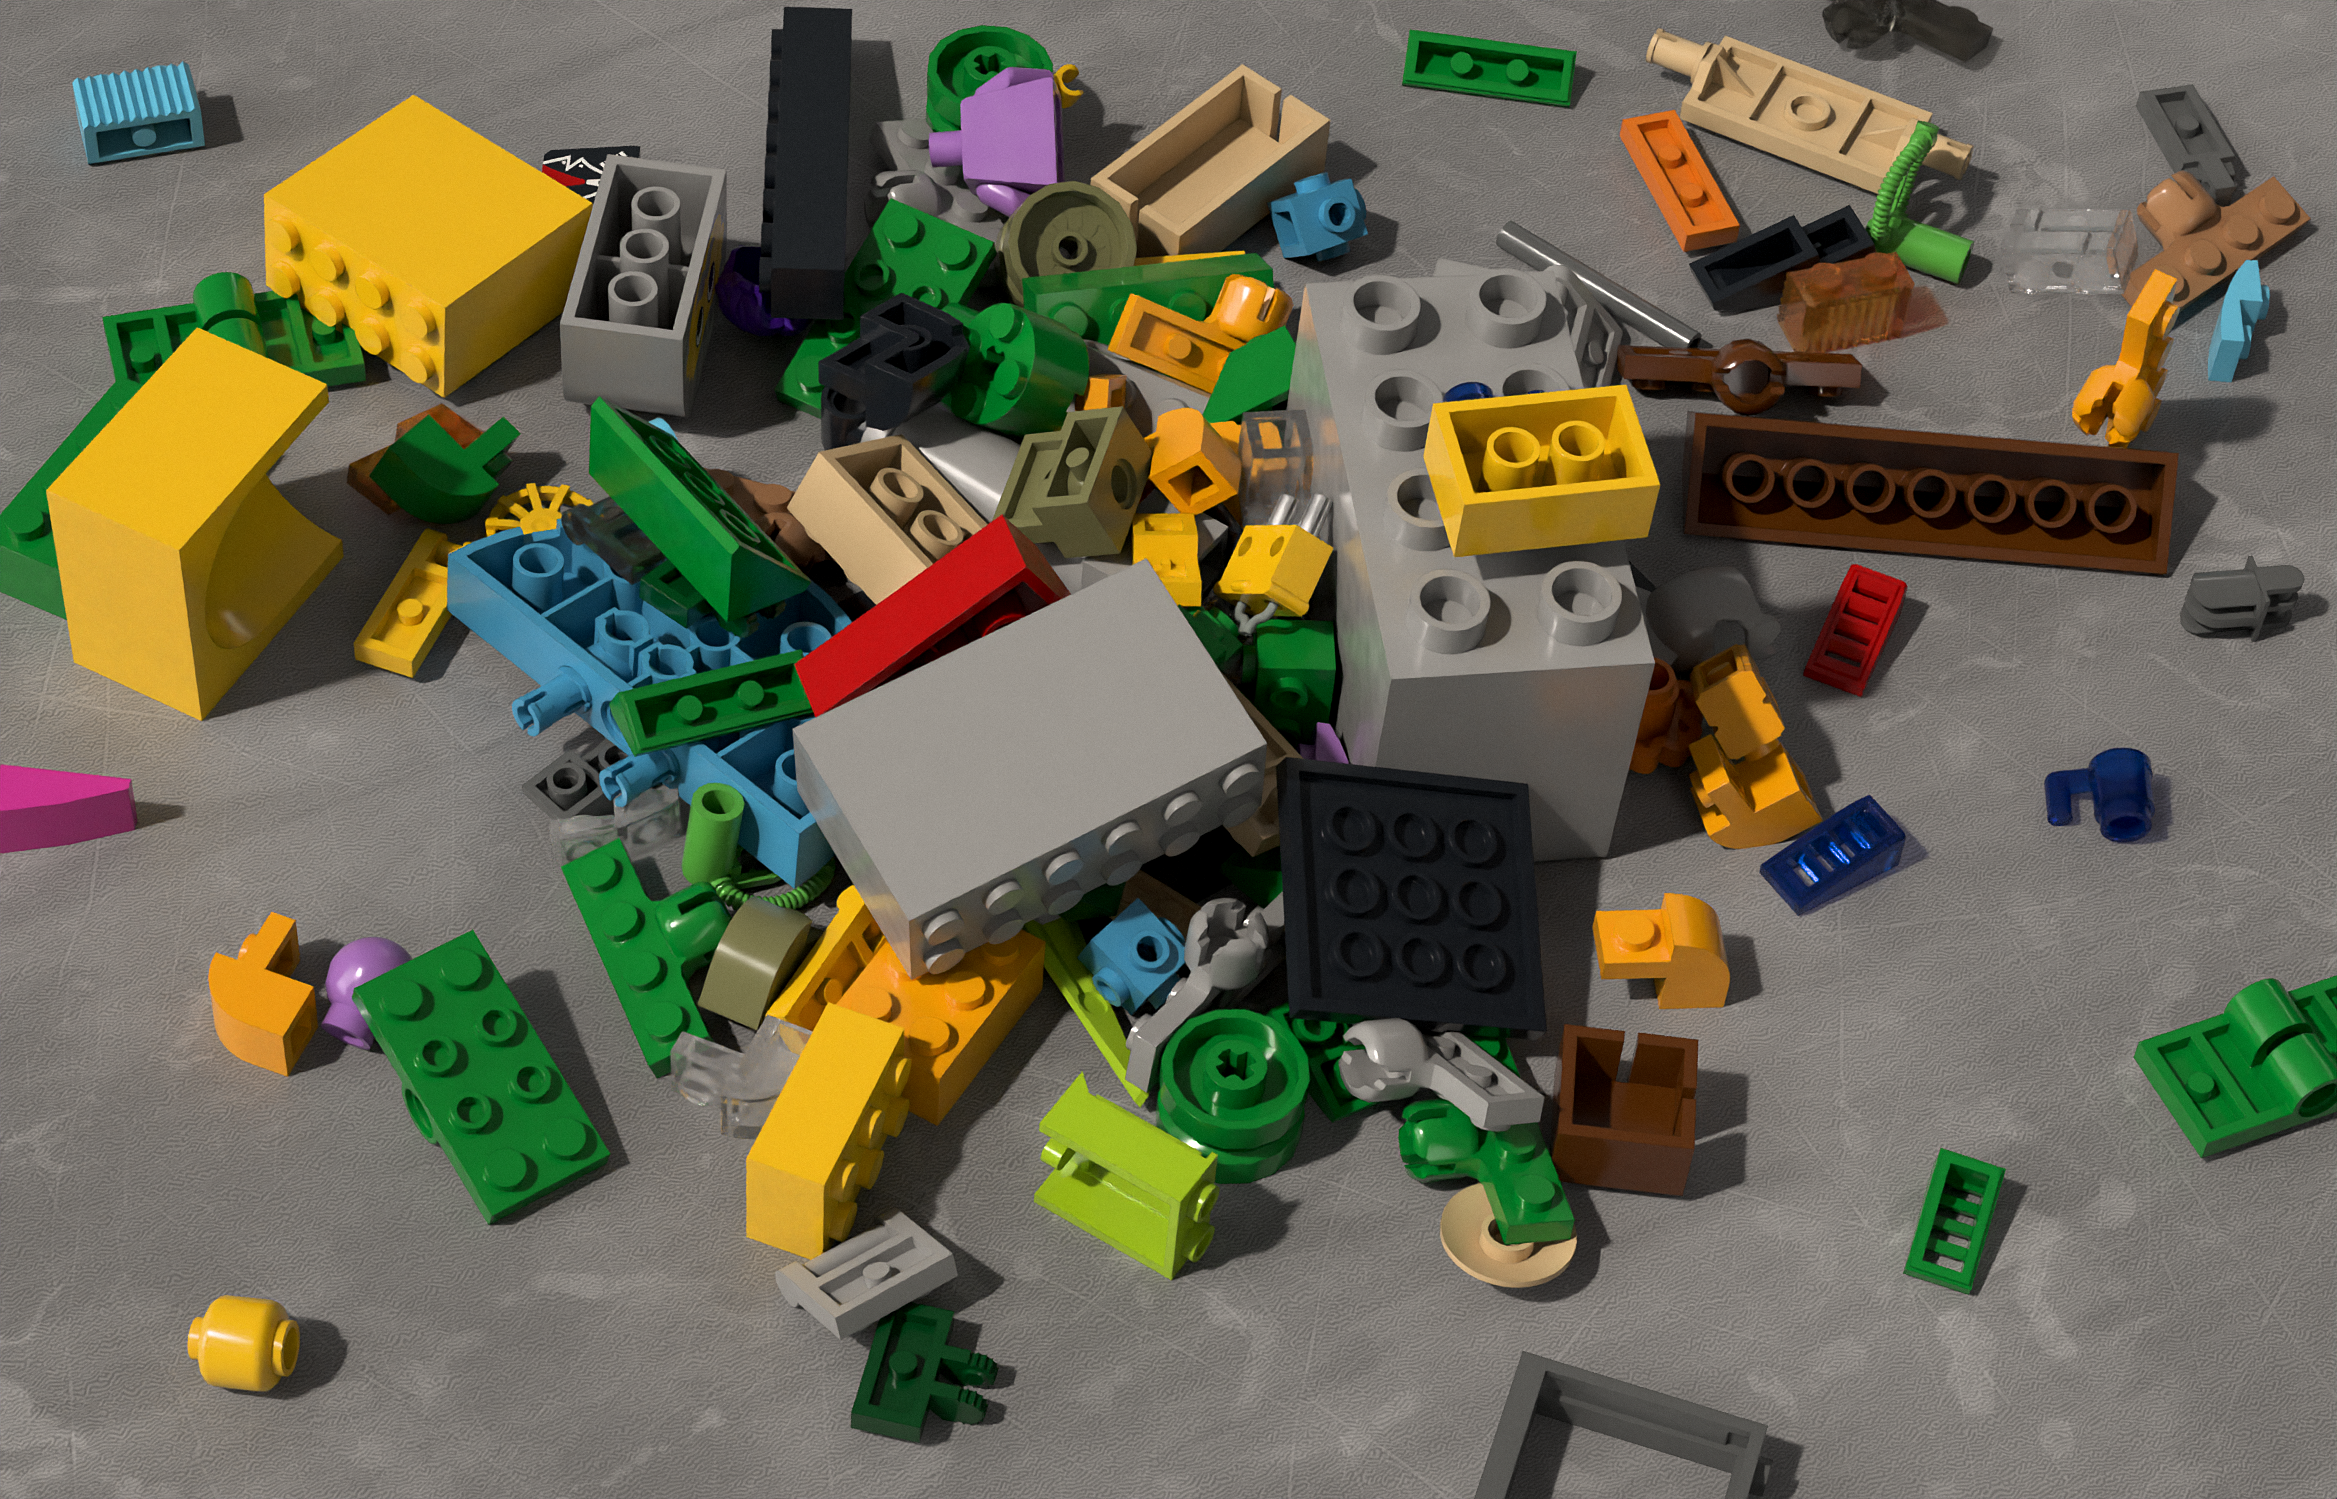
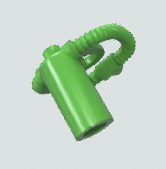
(1915, 242)
(713, 852)

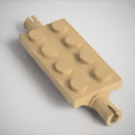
(1798, 111)

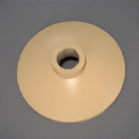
(1477, 1247)

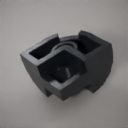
(900, 363)

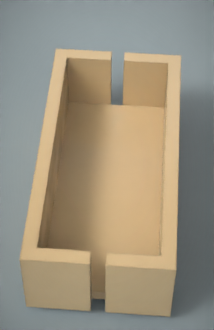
(1216, 166)

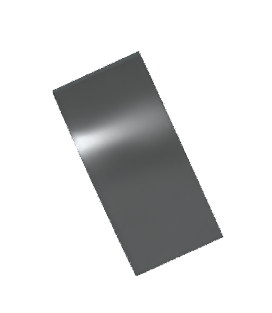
(572, 783)

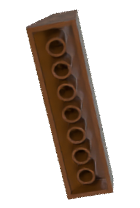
(1928, 492)

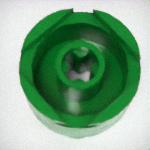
(1019, 371)

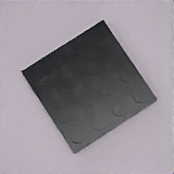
(1409, 899)

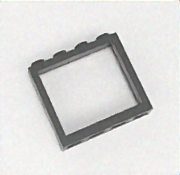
(1626, 1414)

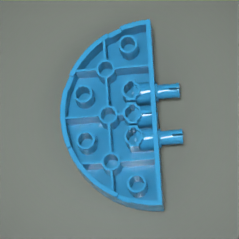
(590, 636)

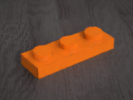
(1679, 180)

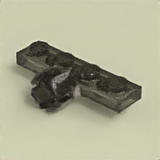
(1930, 21)

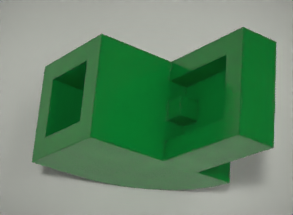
(440, 479)

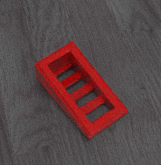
(1871, 598)

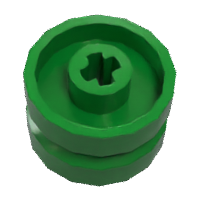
(968, 61)
(1235, 1090)

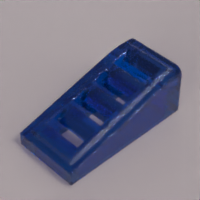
(1860, 826)

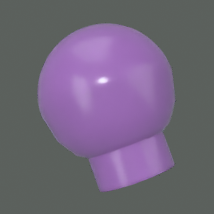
(350, 968)

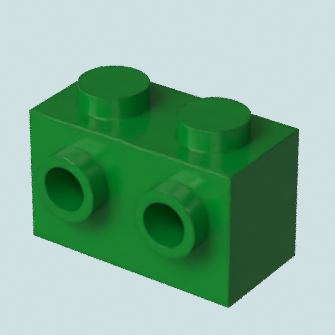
(1290, 675)

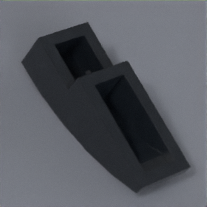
(1755, 268)

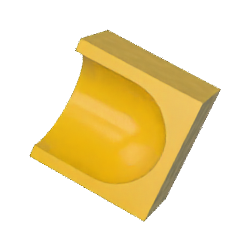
(175, 536)

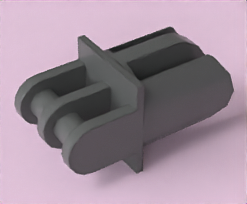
(2241, 599)

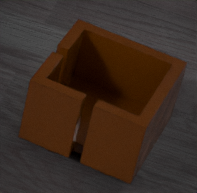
(1622, 1130)

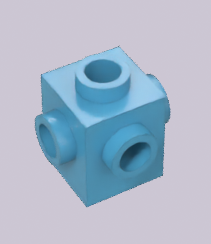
(1319, 217)
(1135, 958)

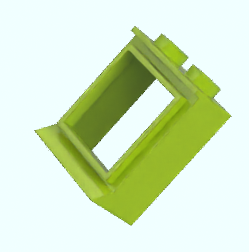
(1127, 1181)

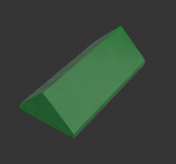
(688, 515)

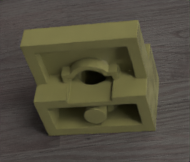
(1079, 483)

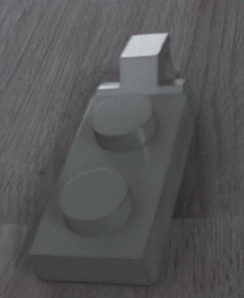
(2190, 138)

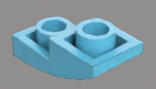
(2242, 306)

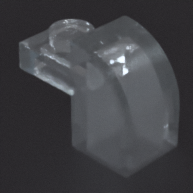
(1275, 461)
(737, 1082)

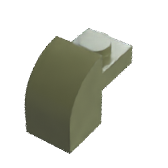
(756, 960)

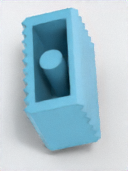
(138, 113)

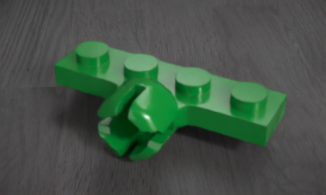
(648, 945)
(1508, 1163)

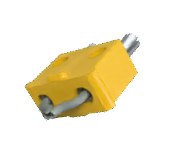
(1277, 564)

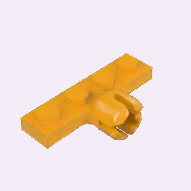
(1193, 348)
(2130, 388)

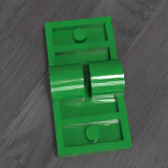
(901, 255)
(231, 310)
(2250, 1068)
(479, 1077)

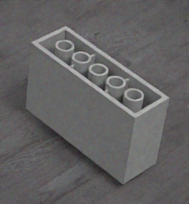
(1030, 769)

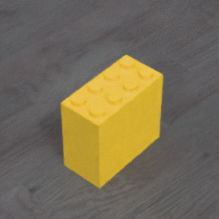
(425, 244)

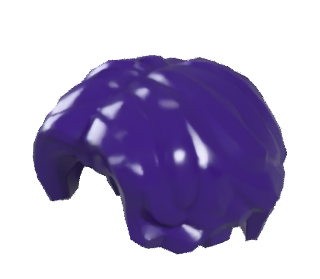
(742, 302)

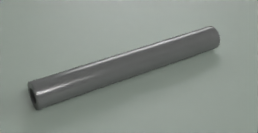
(1608, 293)

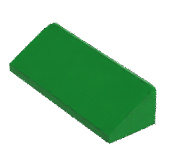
(1489, 68)
(711, 704)

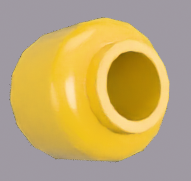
(244, 1343)

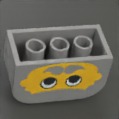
(645, 286)

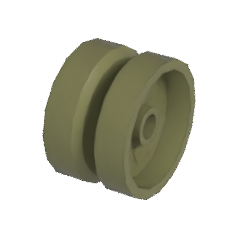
(1065, 216)

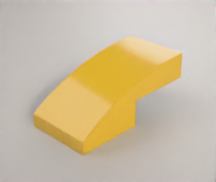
(1172, 550)

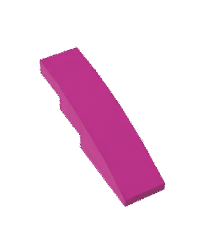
(61, 807)

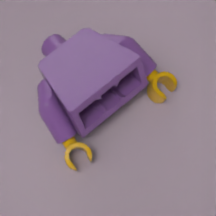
(1010, 135)

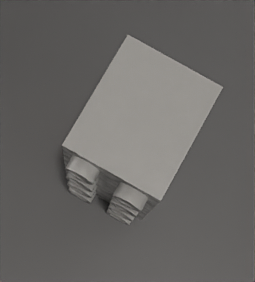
(1477, 660)

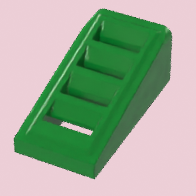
(1968, 1176)

